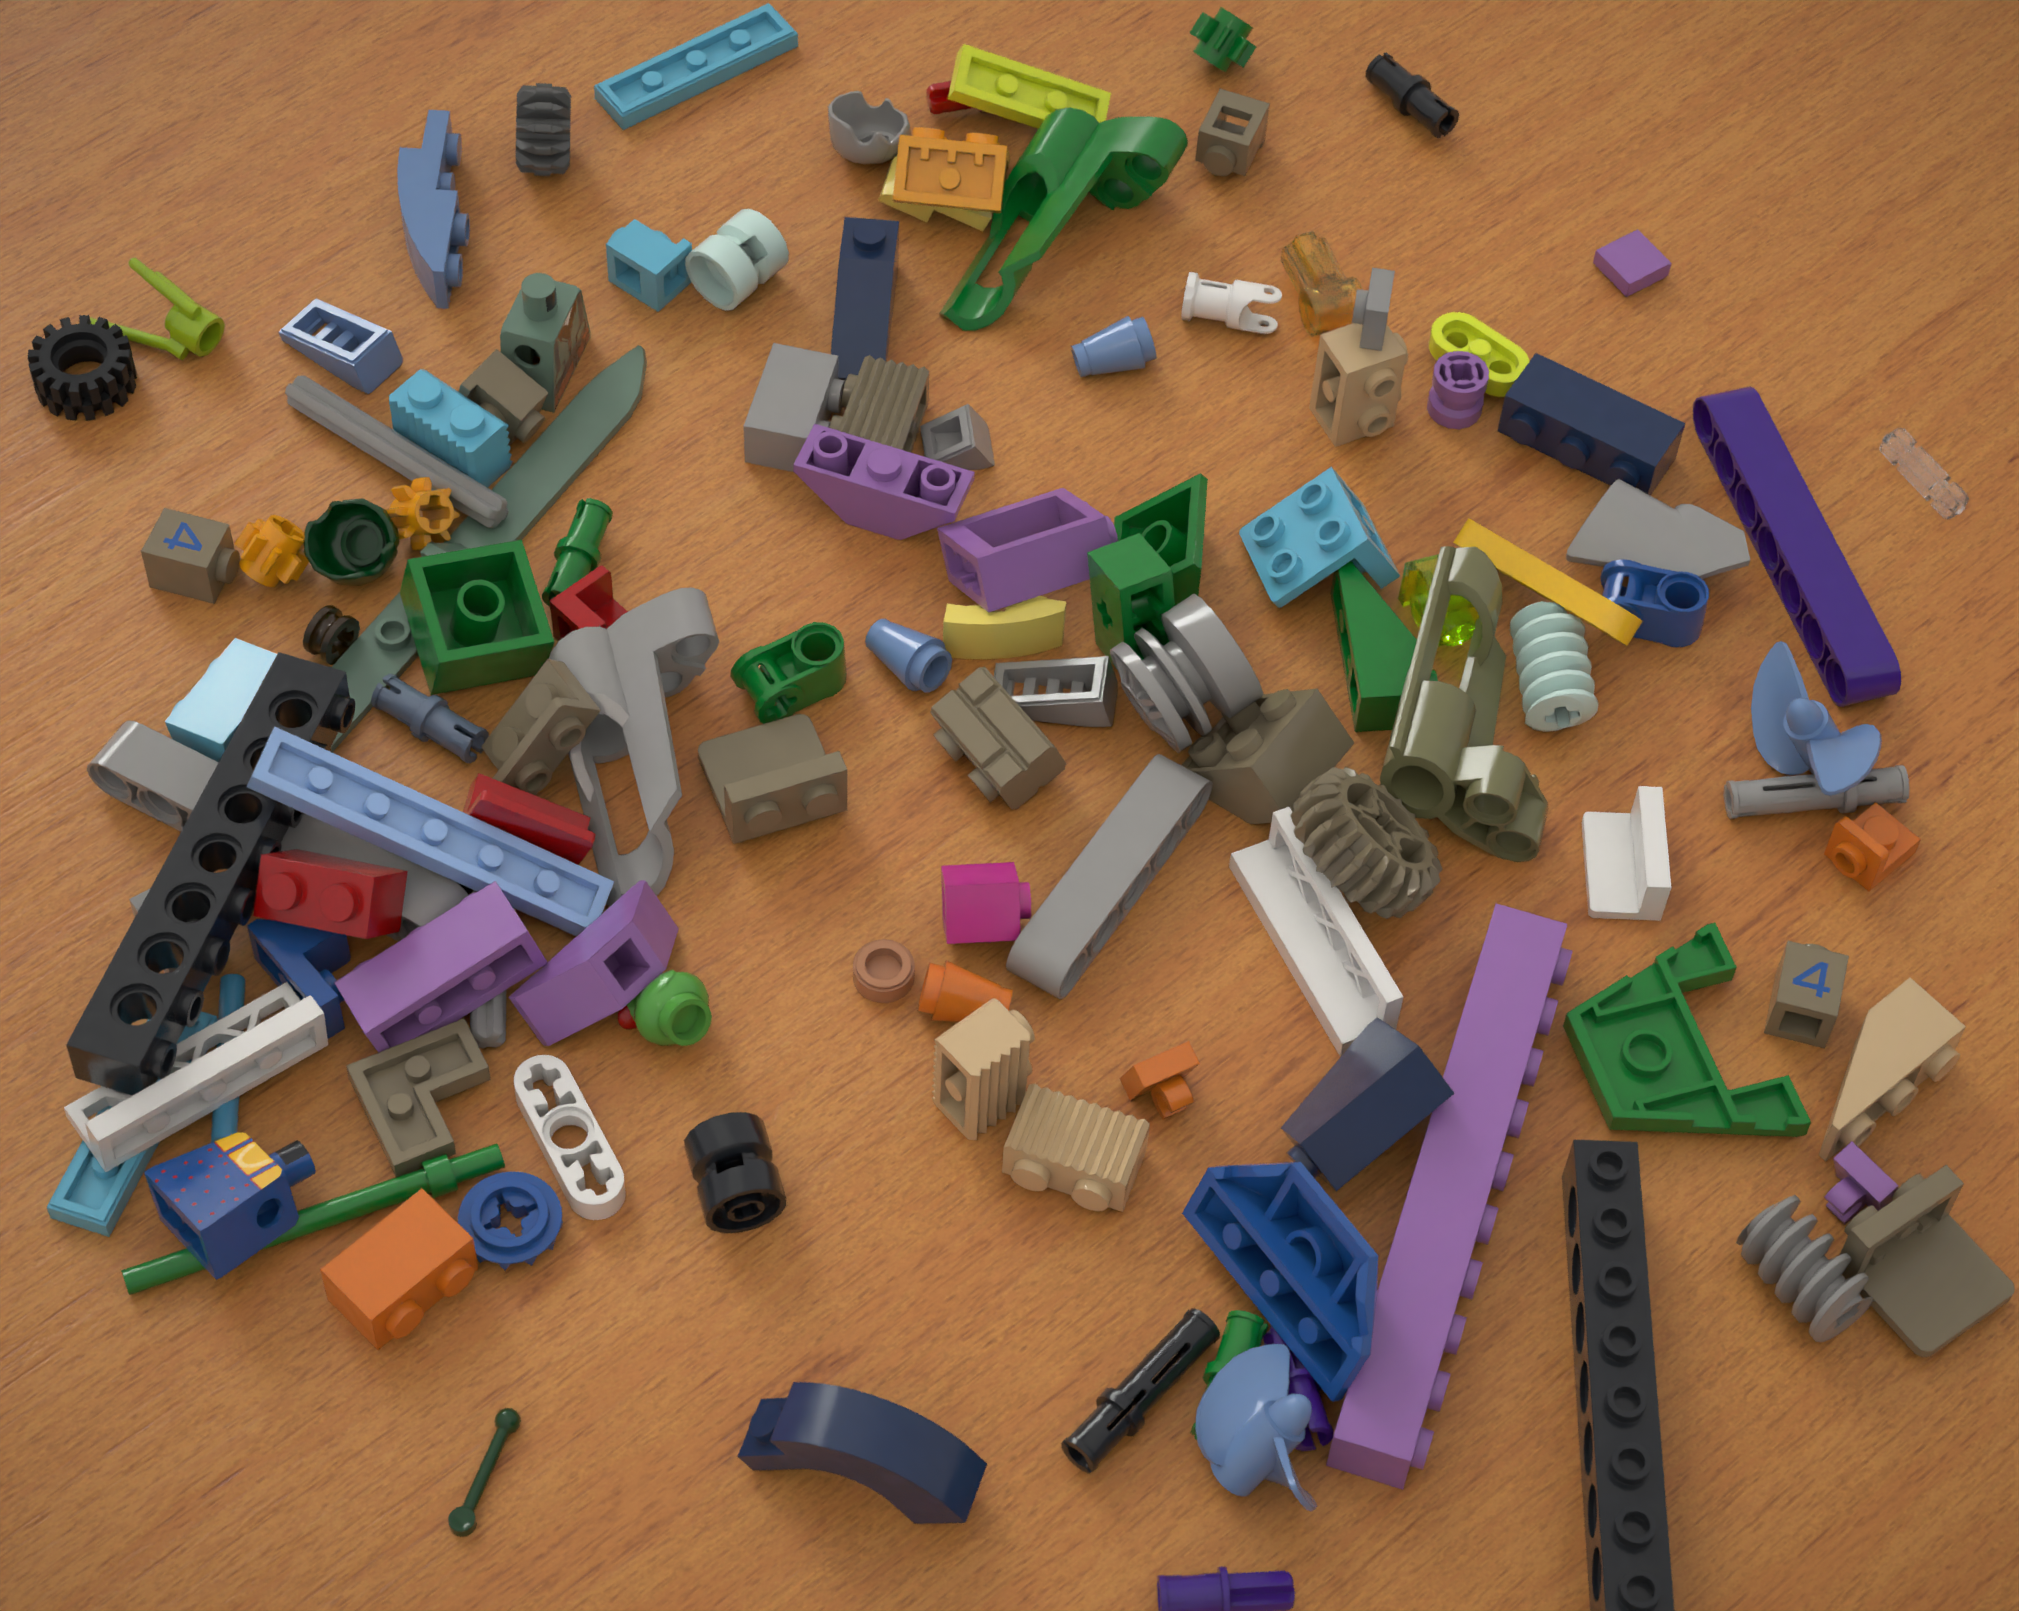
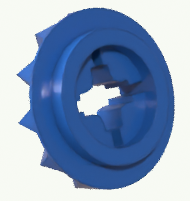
(522, 1196)

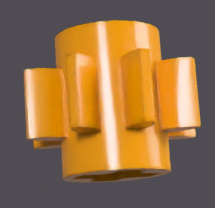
(436, 511)
(272, 551)

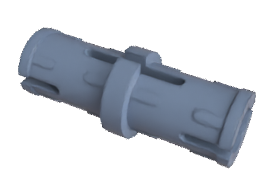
(429, 718)

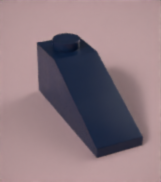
(864, 292)

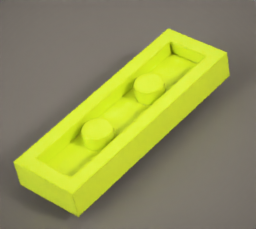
(1019, 89)

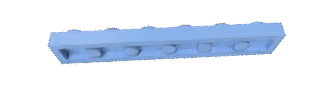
(428, 832)

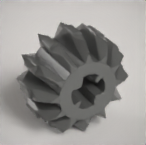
(543, 129)

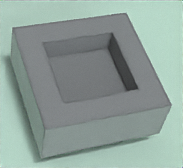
(1372, 308)

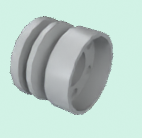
(1186, 673)

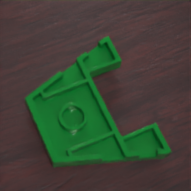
(1653, 1063)

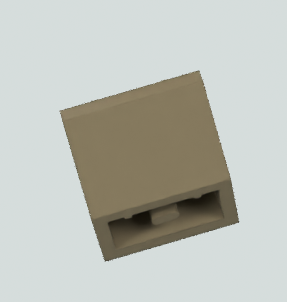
(1269, 753)

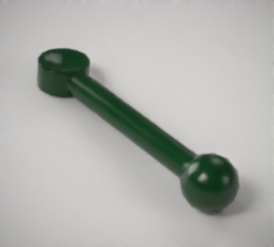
(462, 1519)

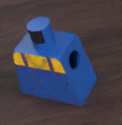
(229, 1198)

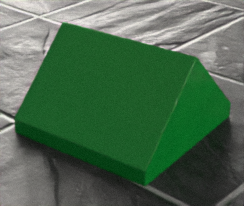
(1174, 529)

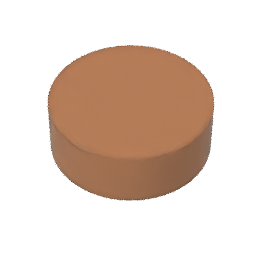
(883, 971)

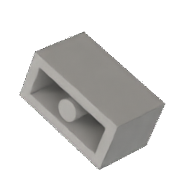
(791, 396)

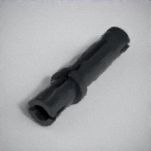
(1123, 1408)

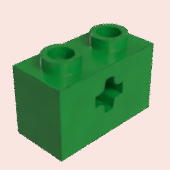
(1128, 592)

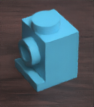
(647, 264)

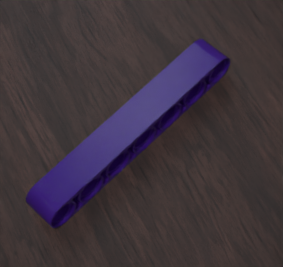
(1796, 547)

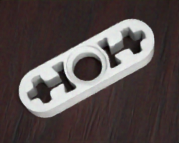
(568, 1163)

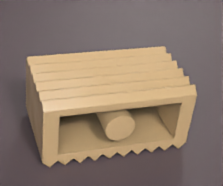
(982, 1067)
(1075, 1149)

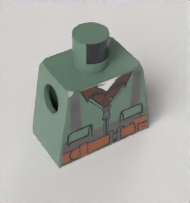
(549, 324)

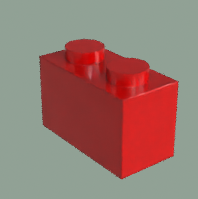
(330, 893)

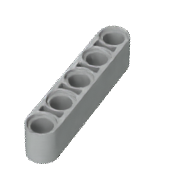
(1109, 876)

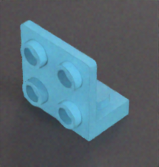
(1313, 537)

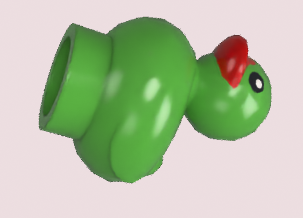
(669, 1010)

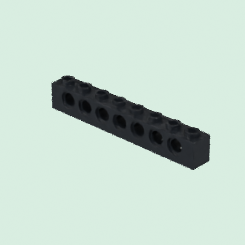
(133, 1057)
(1615, 1380)

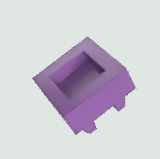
(1860, 1184)

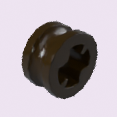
(330, 634)

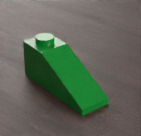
(1373, 650)

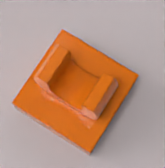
(1164, 1079)

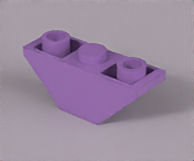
(880, 484)
(599, 967)

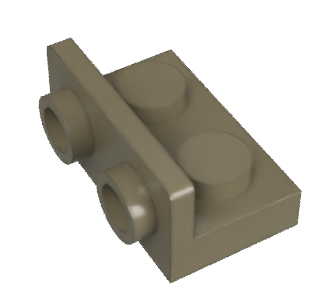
(540, 728)

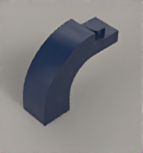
(869, 1441)

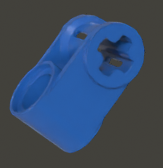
(1665, 600)

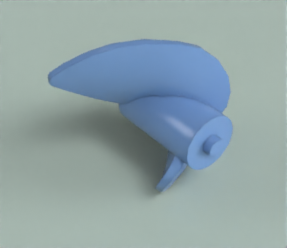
(1800, 732)
(1252, 1423)

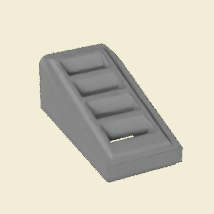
(1091, 685)

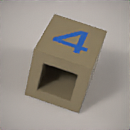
(190, 556)
(1806, 994)

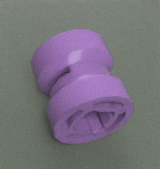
(1457, 390)

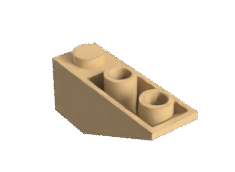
(1895, 1051)

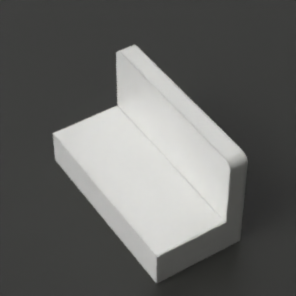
(1628, 859)

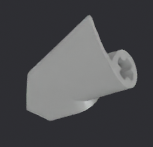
(1647, 531)

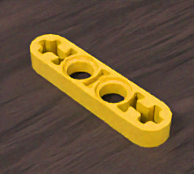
(1551, 583)

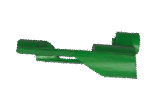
(1065, 160)

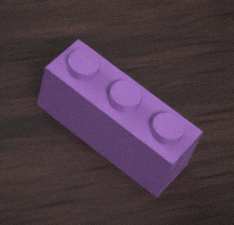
(441, 970)

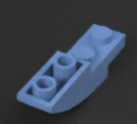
(432, 208)

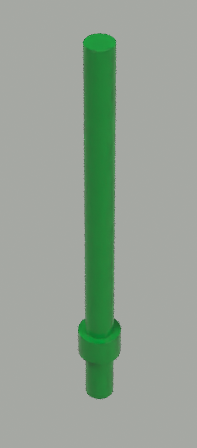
(436, 1177)

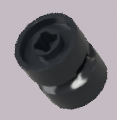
(735, 1172)

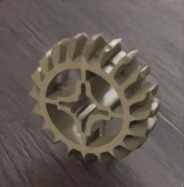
(1366, 842)

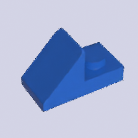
(305, 961)

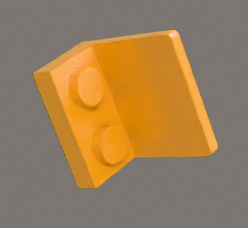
(951, 171)

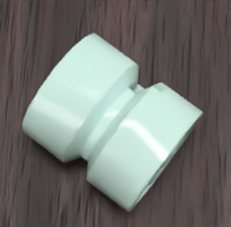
(737, 259)

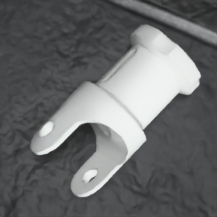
(1229, 303)

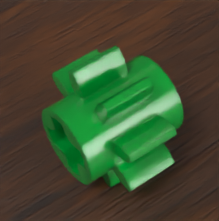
(1223, 39)

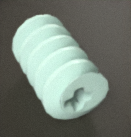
(1552, 667)

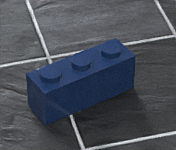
(1589, 425)

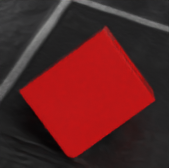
(585, 604)

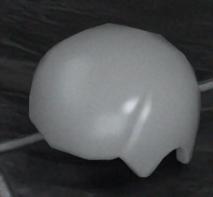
(864, 131)

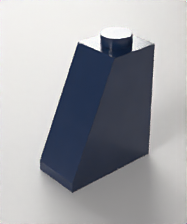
(1364, 1104)

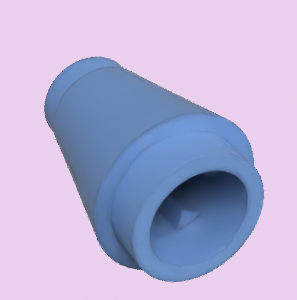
(1115, 349)
(911, 655)

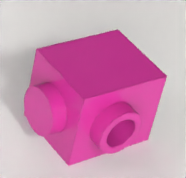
(983, 902)

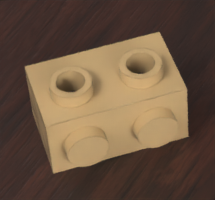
(1356, 386)

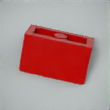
(530, 818)

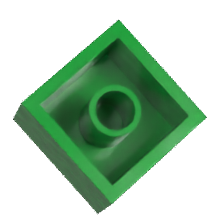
(476, 616)

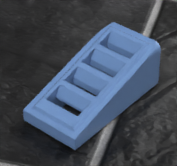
(346, 347)

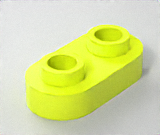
(1502, 356)

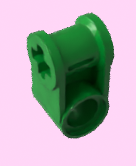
(791, 671)

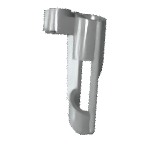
(628, 676)

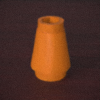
(955, 993)

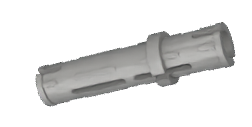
(1803, 793)

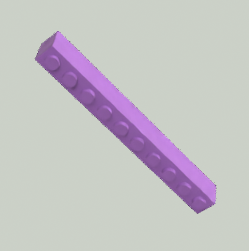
(1447, 1199)

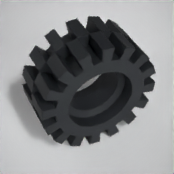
(84, 391)

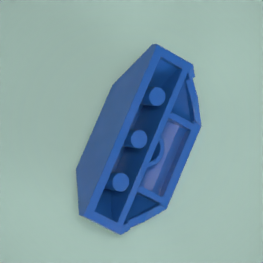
(1294, 1262)

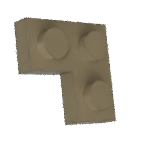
(405, 1082)

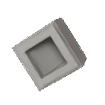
(959, 439)

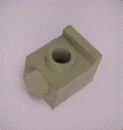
(1227, 146)
(508, 395)

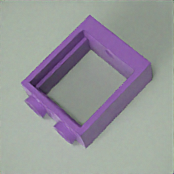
(1024, 548)

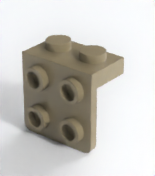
(773, 777)
(1923, 1266)

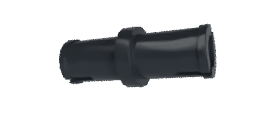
(1412, 95)

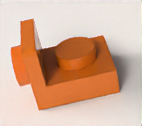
(1870, 846)

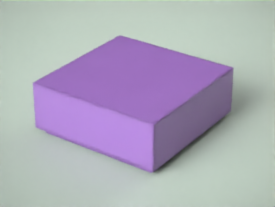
(1632, 263)

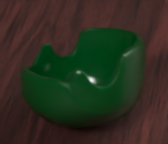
(351, 542)

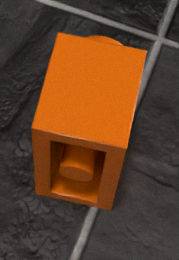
(400, 1269)

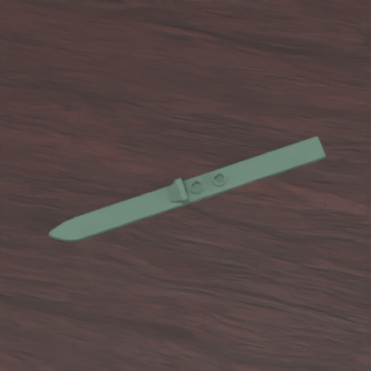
(530, 492)

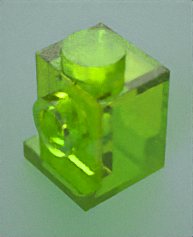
(1414, 592)

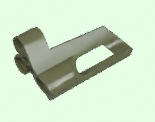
(1444, 735)

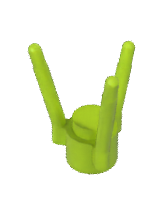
(189, 323)

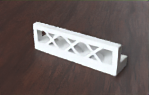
(1316, 935)
(207, 1081)

